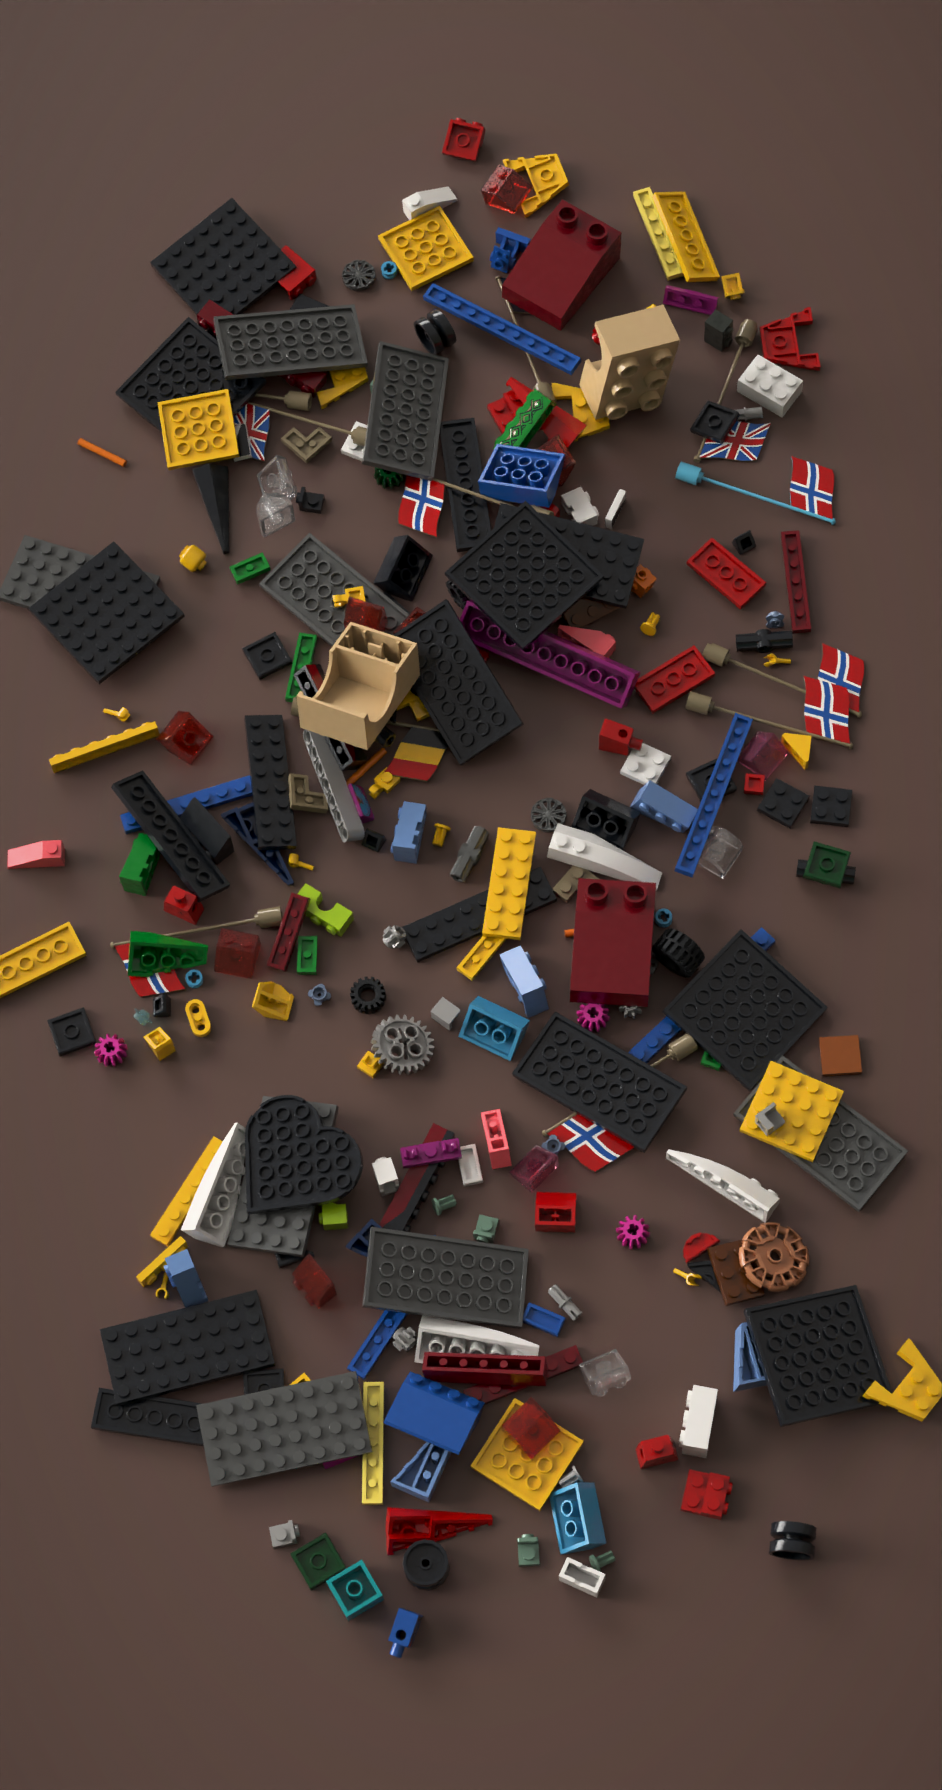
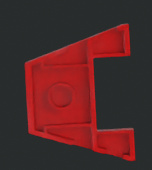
(781, 344)

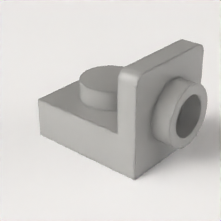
(284, 1534)

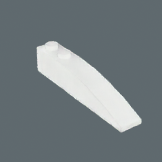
(597, 855)
(731, 1184)
(217, 1195)
(461, 1337)

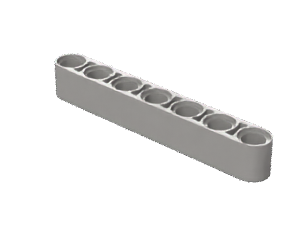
(334, 787)

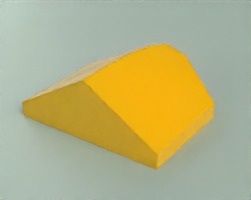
(272, 1001)

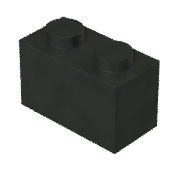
(718, 330)

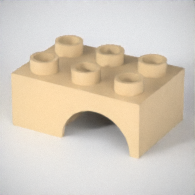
(634, 363)
(362, 686)

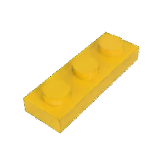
(479, 956)
(150, 1273)

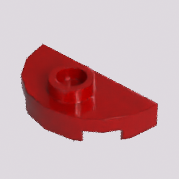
(697, 1245)

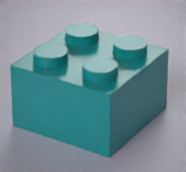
(355, 1590)

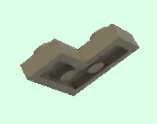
(307, 447)
(303, 799)
(568, 884)

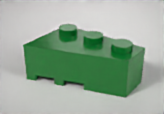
(140, 866)

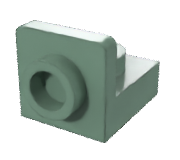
(485, 1229)
(528, 1550)

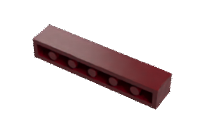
(485, 1368)

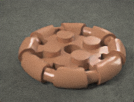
(768, 1266)

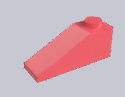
(591, 639)
(37, 855)
(496, 1139)

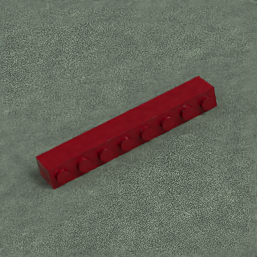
(306, 382)

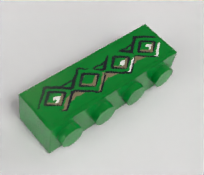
(527, 420)

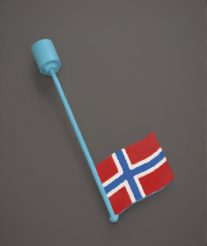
(809, 489)

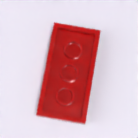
(726, 573)
(673, 679)

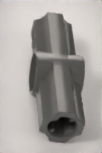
(469, 854)

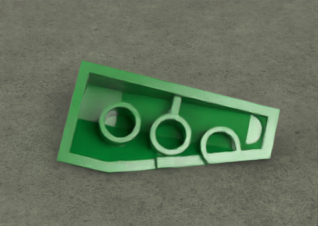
(160, 953)

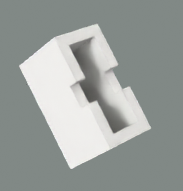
(579, 506)
(385, 1175)
(582, 1577)

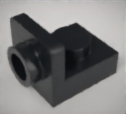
(310, 501)

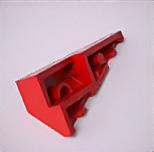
(557, 423)
(413, 1525)

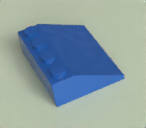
(522, 475)
(434, 1413)

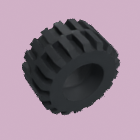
(678, 952)

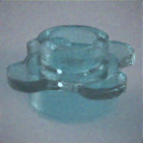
(142, 1016)

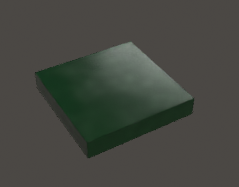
(827, 864)
(318, 1561)

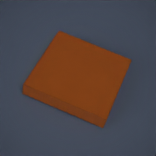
(840, 1055)

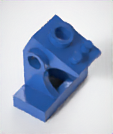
(504, 257)

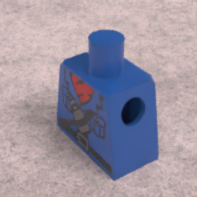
(406, 1621)

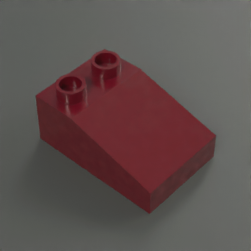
(562, 265)
(612, 942)

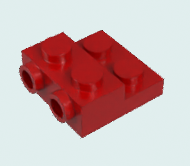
(463, 139)
(504, 409)
(706, 1494)

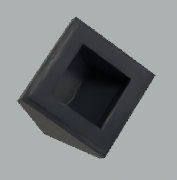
(744, 542)
(373, 840)
(162, 1006)

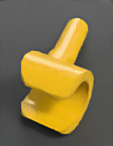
(773, 659)
(121, 715)
(293, 861)
(689, 1277)
(163, 1287)

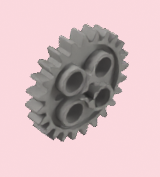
(419, 1043)

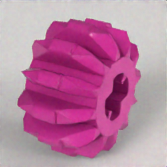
(600, 1017)
(107, 1044)
(638, 1226)

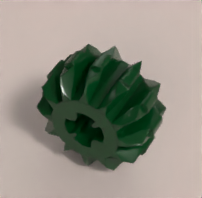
(388, 478)

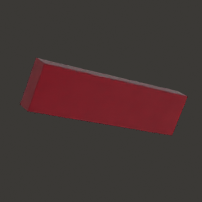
(288, 932)

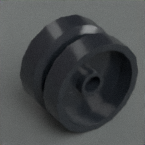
(435, 332)
(792, 1540)
(426, 1577)

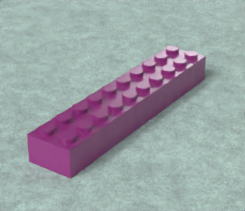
(556, 659)

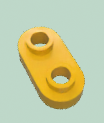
(198, 1019)

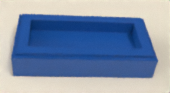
(543, 1319)

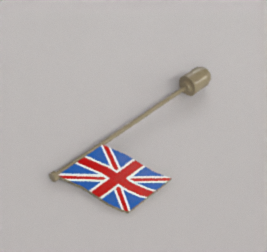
(258, 425)
(744, 439)

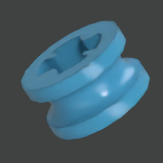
(389, 275)
(666, 913)
(189, 975)

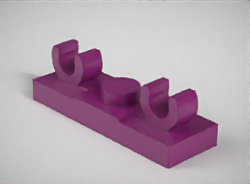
(690, 300)
(431, 1153)

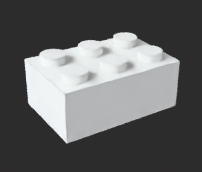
(769, 385)
(698, 1421)

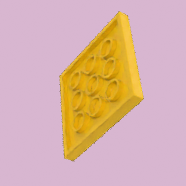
(425, 248)
(198, 429)
(803, 1104)
(518, 1474)

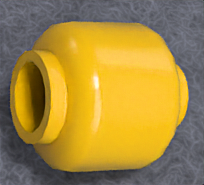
(193, 558)

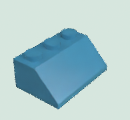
(493, 1028)
(577, 1518)

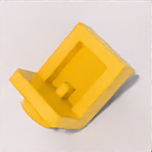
(732, 286)

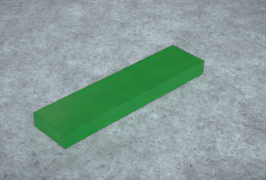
(303, 656)

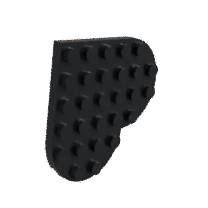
(295, 1158)

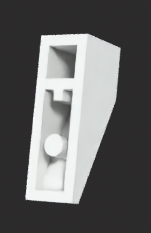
(426, 200)

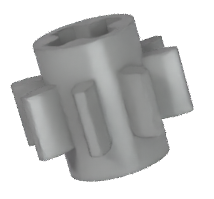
(394, 936)
(631, 1012)
(404, 1338)

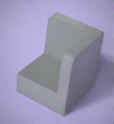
(445, 1013)
(769, 1119)

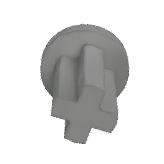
(570, 1478)

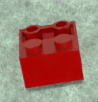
(555, 1212)

